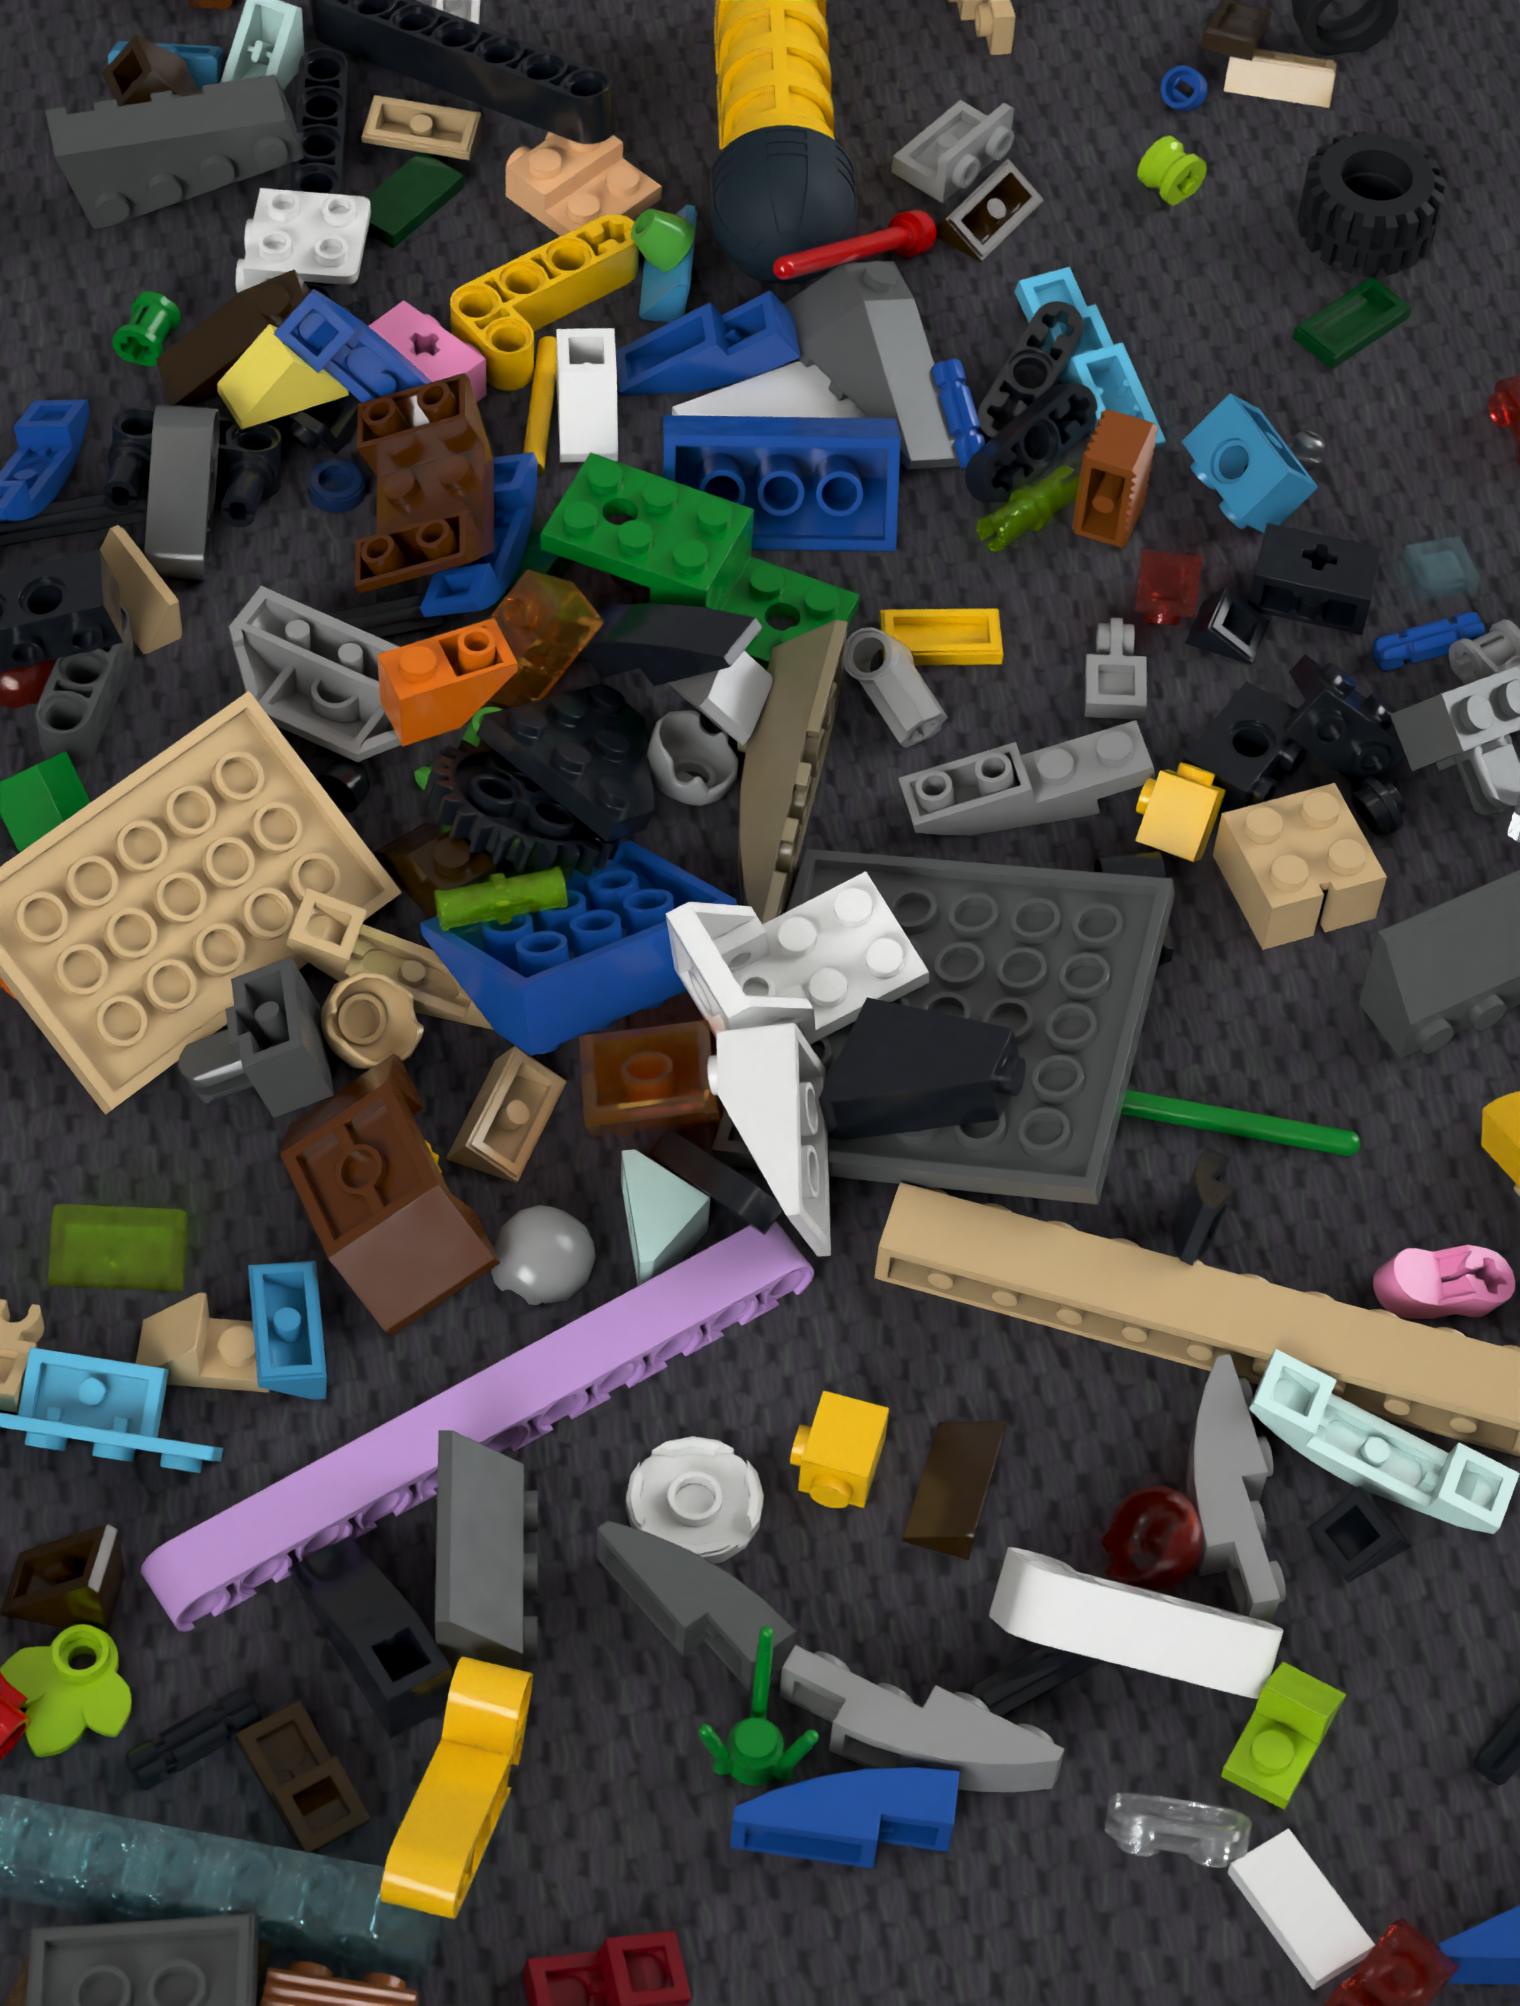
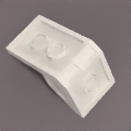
(797, 968)

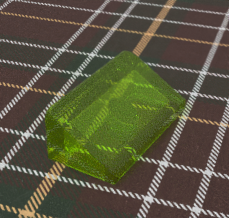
(118, 1247)

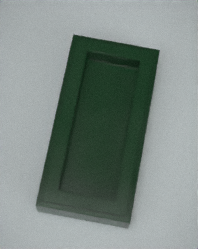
(411, 198)
(1351, 322)

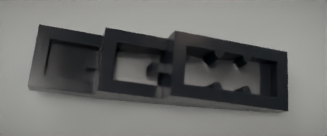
(667, 640)

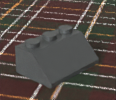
(1446, 969)
(483, 1555)

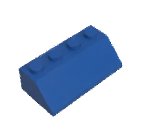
(805, 477)

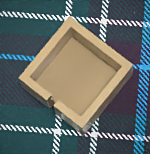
(1289, 852)

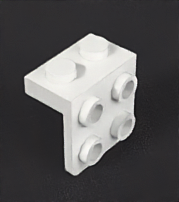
(304, 232)

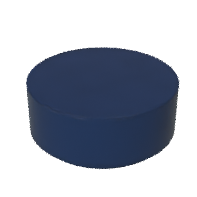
(336, 485)

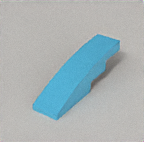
(1097, 361)

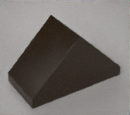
(68, 1580)

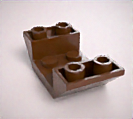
(430, 483)
(383, 1199)

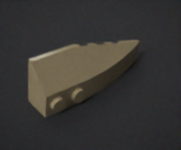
(786, 764)

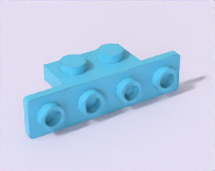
(99, 1403)

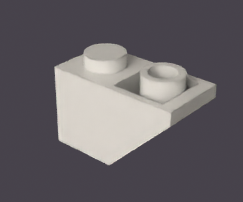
(586, 393)

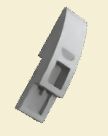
(1016, 790)
(1226, 1485)
(951, 1732)

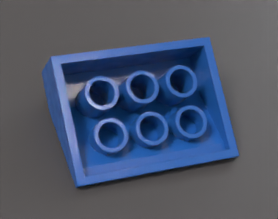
(576, 964)

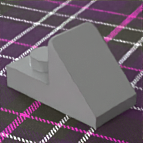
(729, 696)

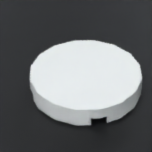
(693, 1517)

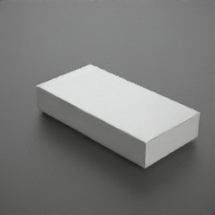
(1301, 1909)

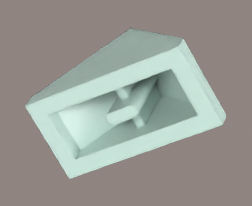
(266, 42)
(661, 1214)

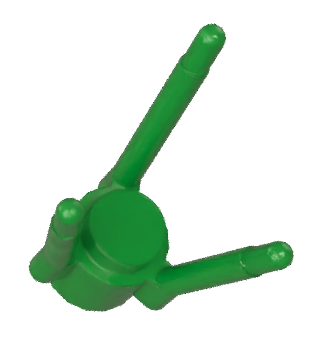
(755, 1744)

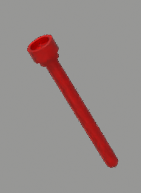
(906, 235)

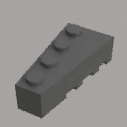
(173, 147)

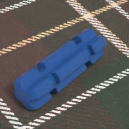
(958, 409)
(1425, 640)

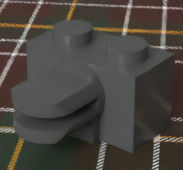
(1473, 731)
(269, 1044)

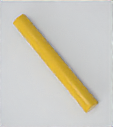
(541, 401)

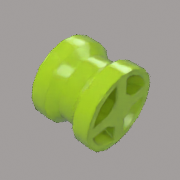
(1171, 170)

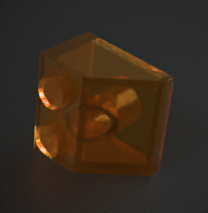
(647, 1079)

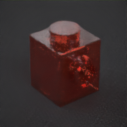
(1167, 585)

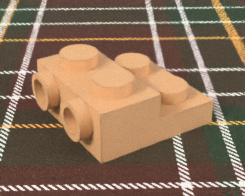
(577, 182)

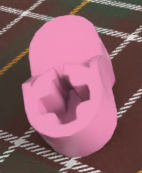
(1444, 1282)

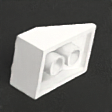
(772, 1095)

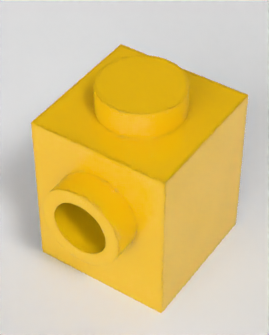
(1179, 811)
(840, 1450)

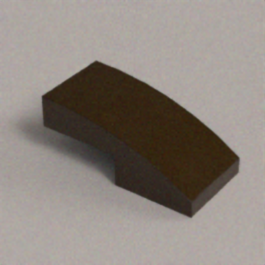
(302, 1778)

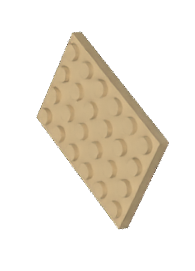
(168, 890)

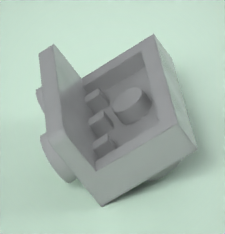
(955, 149)

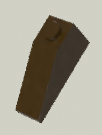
(209, 350)

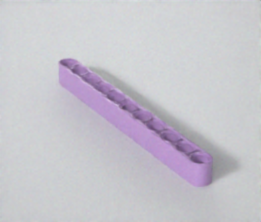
(498, 1407)

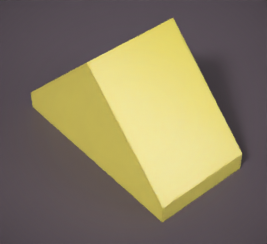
(274, 383)

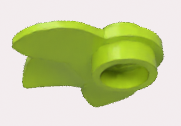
(69, 1700)

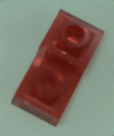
(1397, 1972)

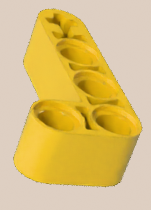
(516, 299)
(461, 1790)

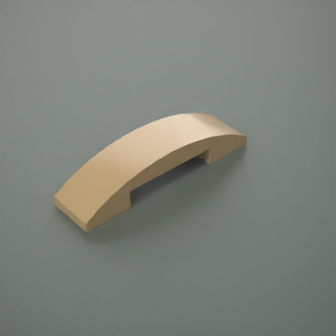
(337, 943)

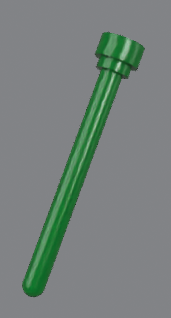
(1240, 1123)

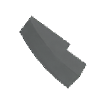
(693, 1599)

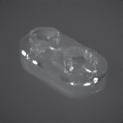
(1155, 1823)

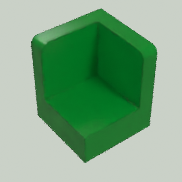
(40, 799)

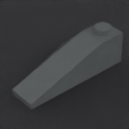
(872, 346)

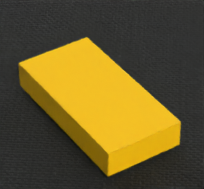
(946, 635)

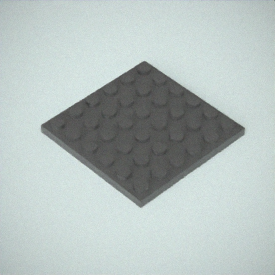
(1020, 949)

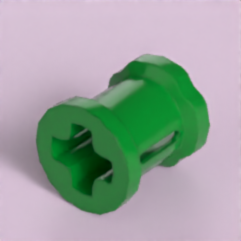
(146, 328)

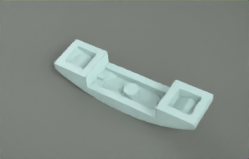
(1377, 1455)

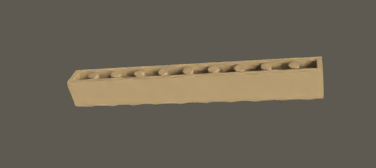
(1199, 1312)

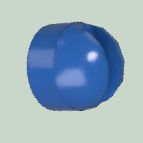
(1177, 99)

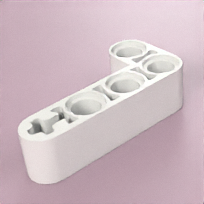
(1132, 1626)

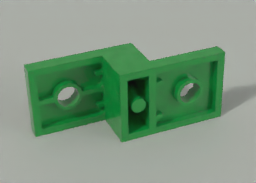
(686, 550)

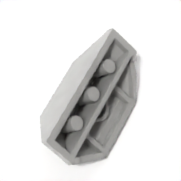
(313, 674)

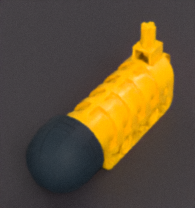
(779, 170)

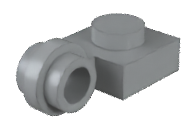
(1114, 676)

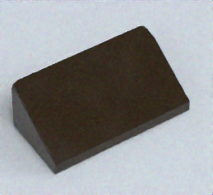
(989, 212)
(955, 1486)

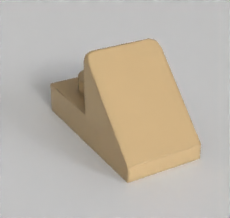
(199, 1348)

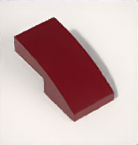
(621, 1973)

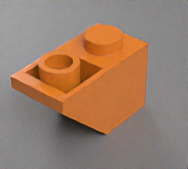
(443, 679)

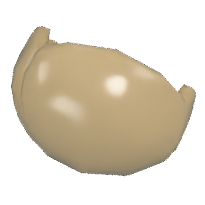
(370, 1020)

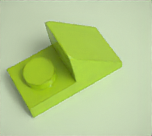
(1282, 1734)

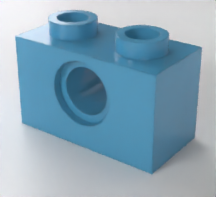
(1274, 478)

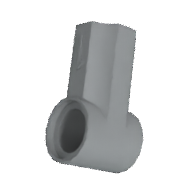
(895, 687)

